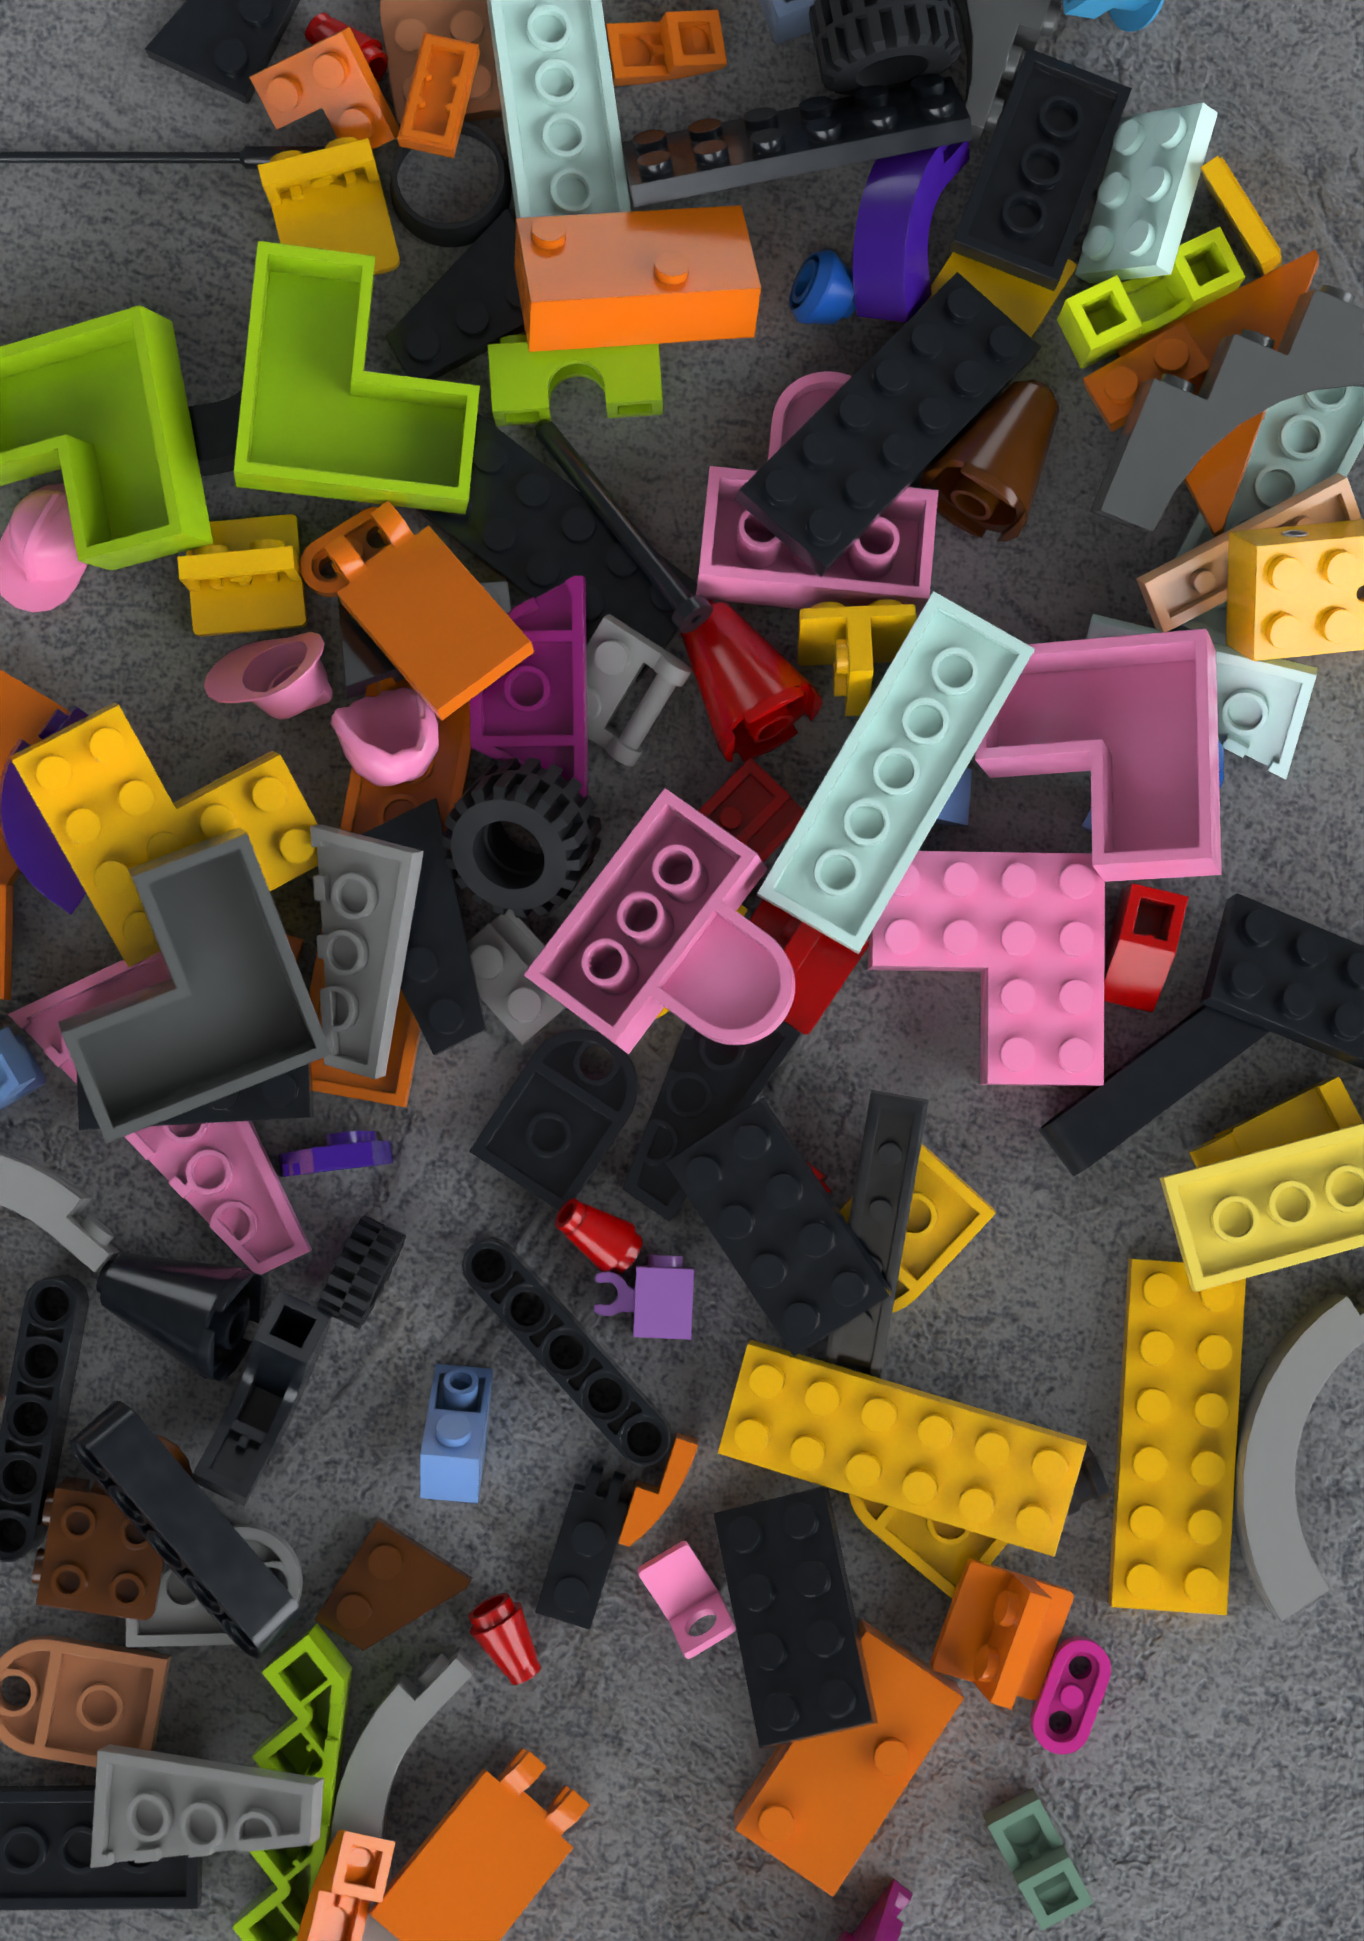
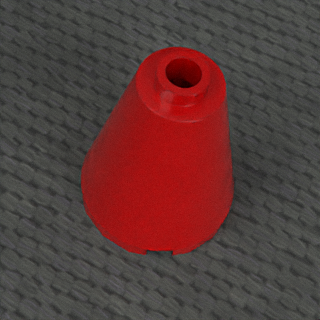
(746, 685)

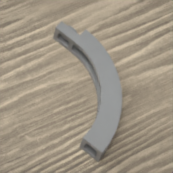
(55, 1206)
(1268, 1450)
(374, 1762)

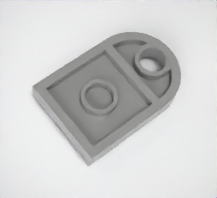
(182, 1618)

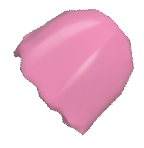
(388, 736)

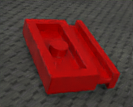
(754, 810)

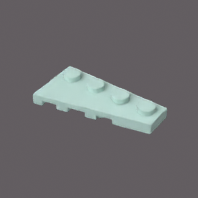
(1257, 701)

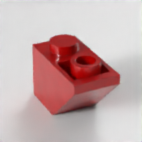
(1142, 945)

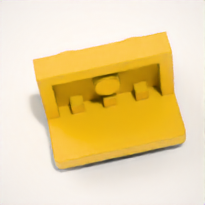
(246, 577)
(852, 642)

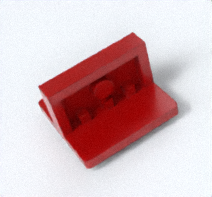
(817, 963)

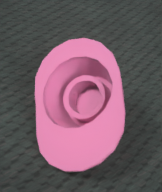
(39, 552)
(273, 674)

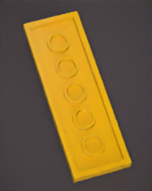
(1176, 1441)
(902, 1447)

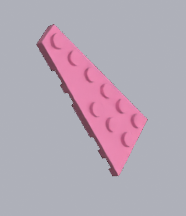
(211, 1165)

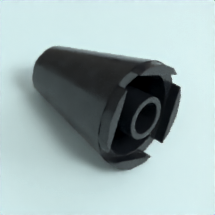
(186, 1308)

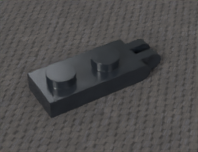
(583, 1551)

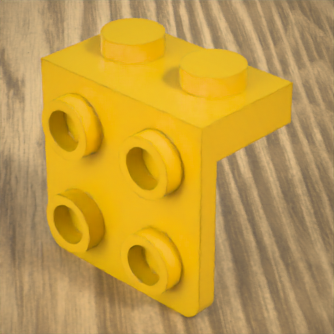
(332, 201)

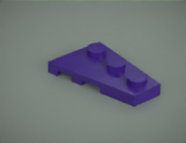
(342, 1152)

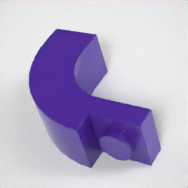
(894, 229)
(28, 833)

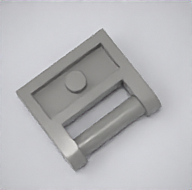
(613, 664)

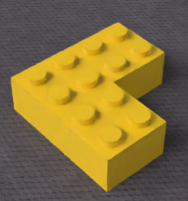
(117, 815)

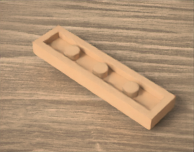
(1200, 576)

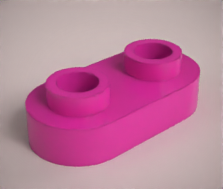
(1071, 1693)

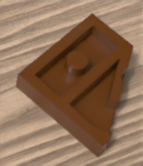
(388, 1587)

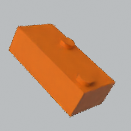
(636, 278)
(831, 1792)

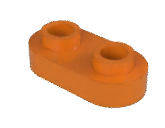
(357, 532)

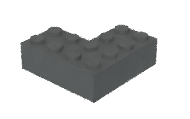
(224, 1016)

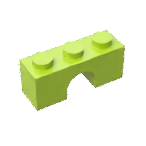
(526, 380)

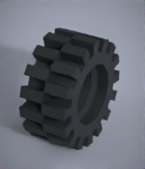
(361, 1271)

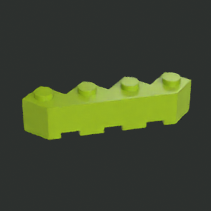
(316, 1687)

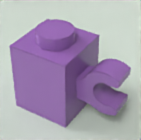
(660, 1297)

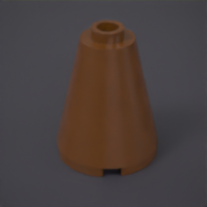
(996, 463)

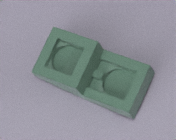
(1037, 1859)

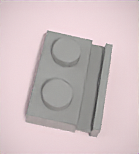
(500, 959)

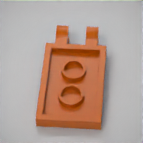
(427, 613)
(481, 1860)

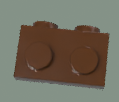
(94, 1556)

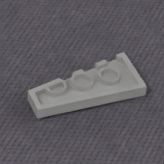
(366, 923)
(190, 1806)

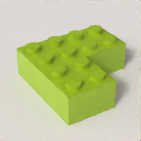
(321, 420)
(117, 421)

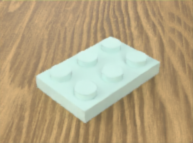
(1146, 194)

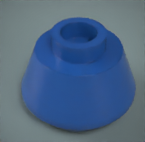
(823, 290)

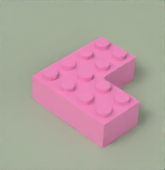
(1144, 727)
(1034, 937)

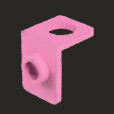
(685, 1595)

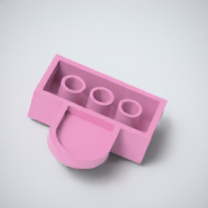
(752, 566)
(669, 935)

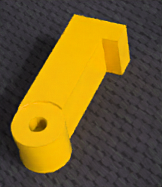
(1302, 1115)

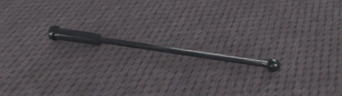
(249, 156)

